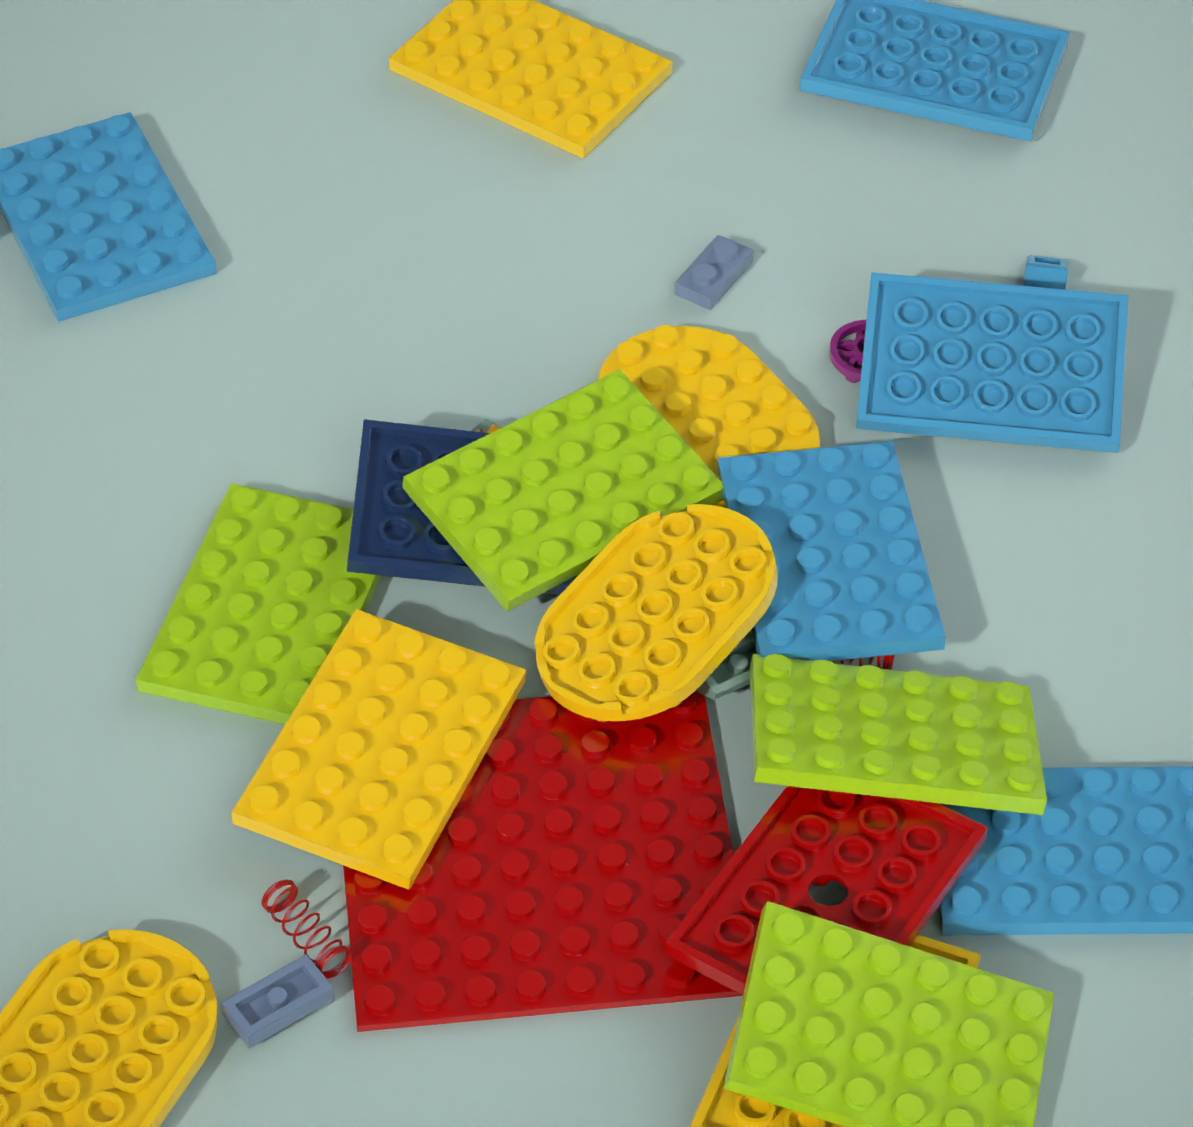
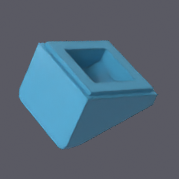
(1046, 272)

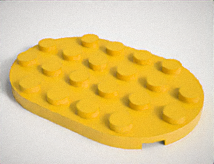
(714, 393)
(655, 613)
(105, 1033)

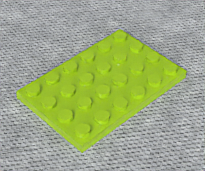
(559, 486)
(258, 606)
(895, 734)
(883, 1031)

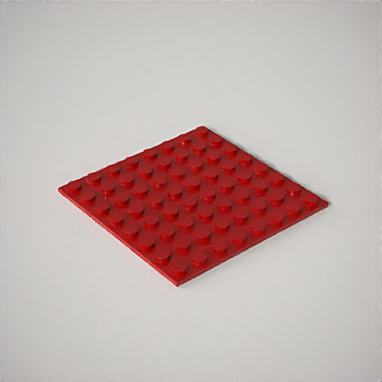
(551, 876)

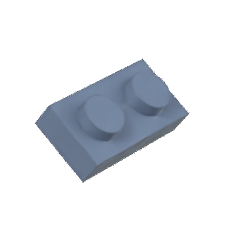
(714, 272)
(277, 1001)

